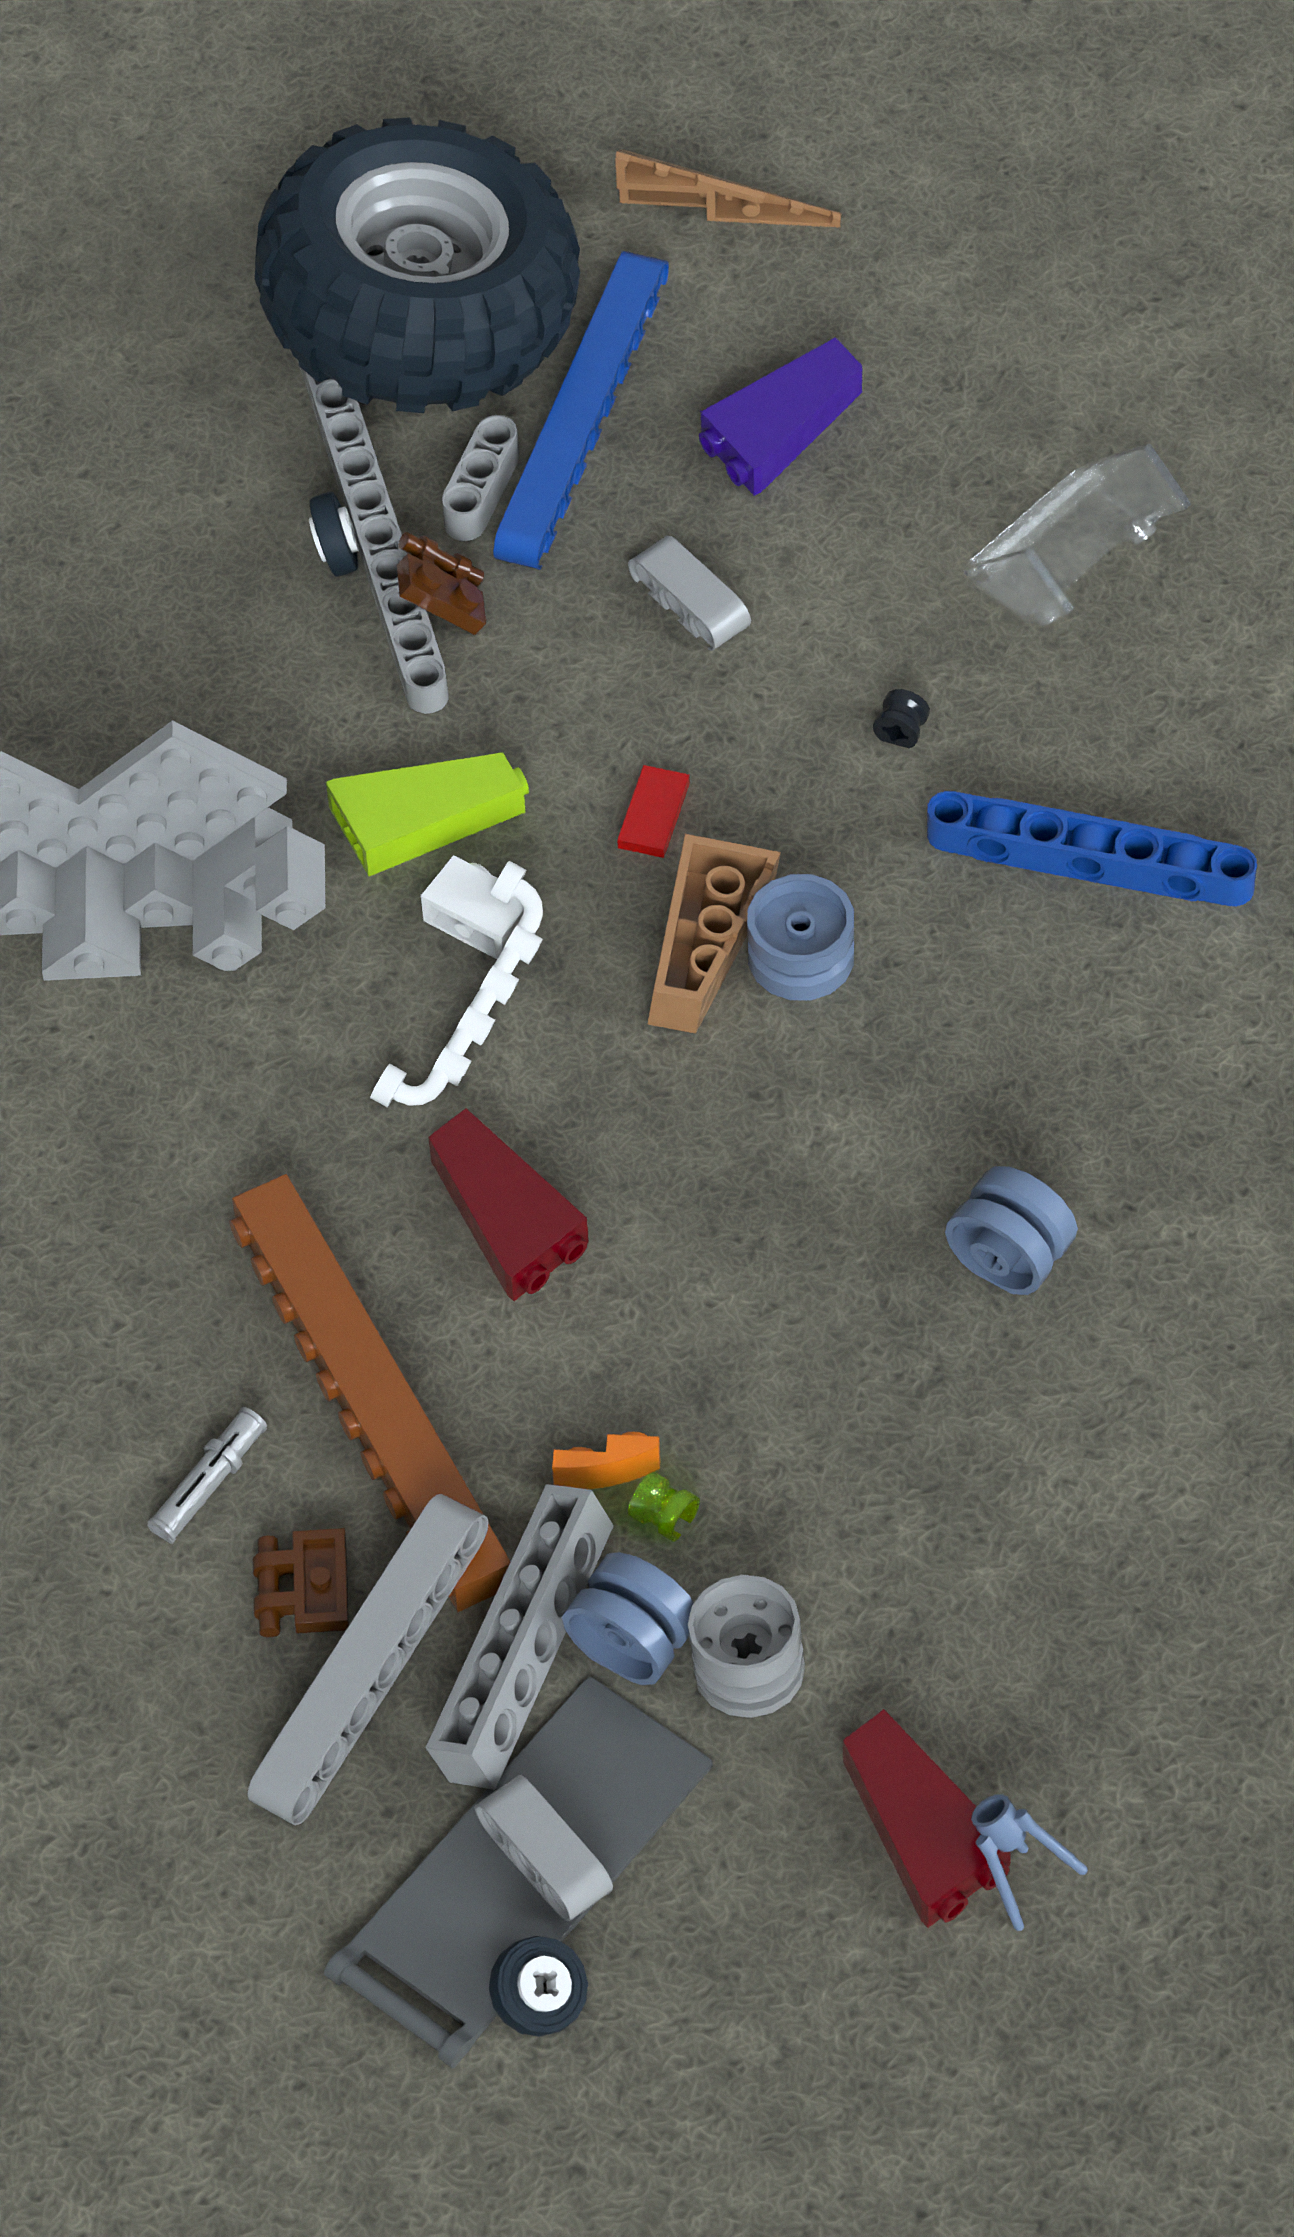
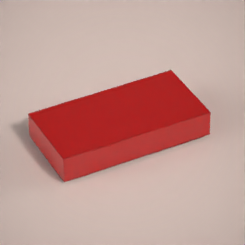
(653, 811)

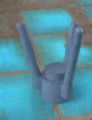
(1005, 1829)

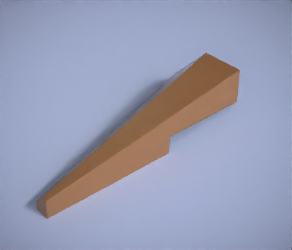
(662, 183)

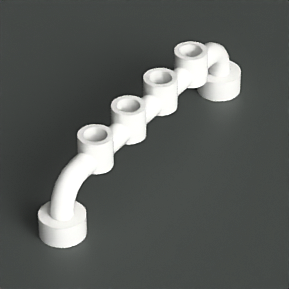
(475, 1022)

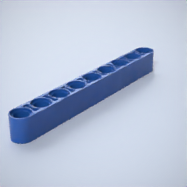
(578, 410)

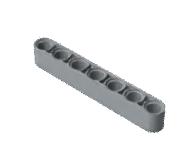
(367, 1659)

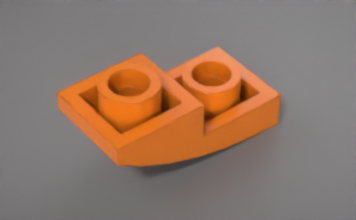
(625, 1459)

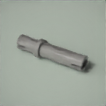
(220, 1459)

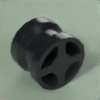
(901, 718)

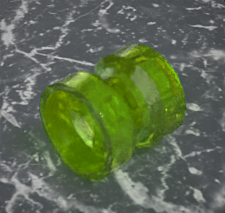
(662, 1505)

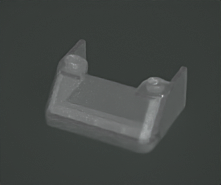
(1073, 530)

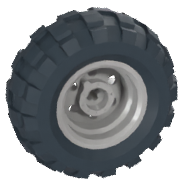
(417, 264)

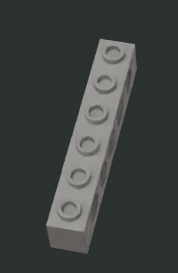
(519, 1637)

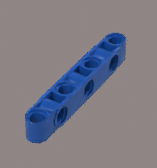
(1091, 848)

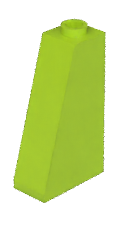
(424, 807)

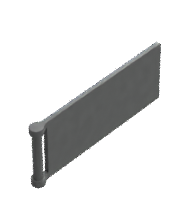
(441, 1932)

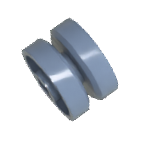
(800, 937)
(1011, 1230)
(630, 1618)

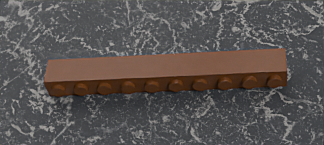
(357, 1369)

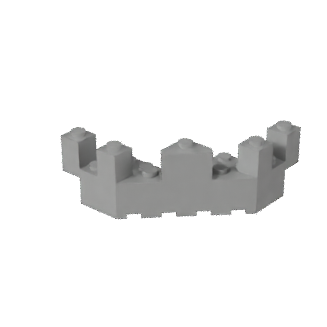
(152, 842)

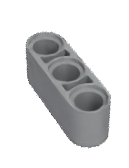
(480, 478)
(691, 591)
(543, 1848)

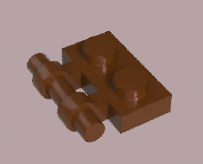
(447, 594)
(319, 1582)

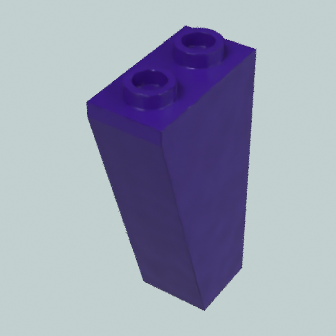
(780, 414)

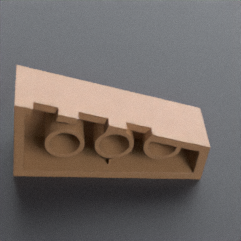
(705, 926)

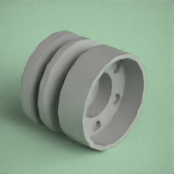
(746, 1646)

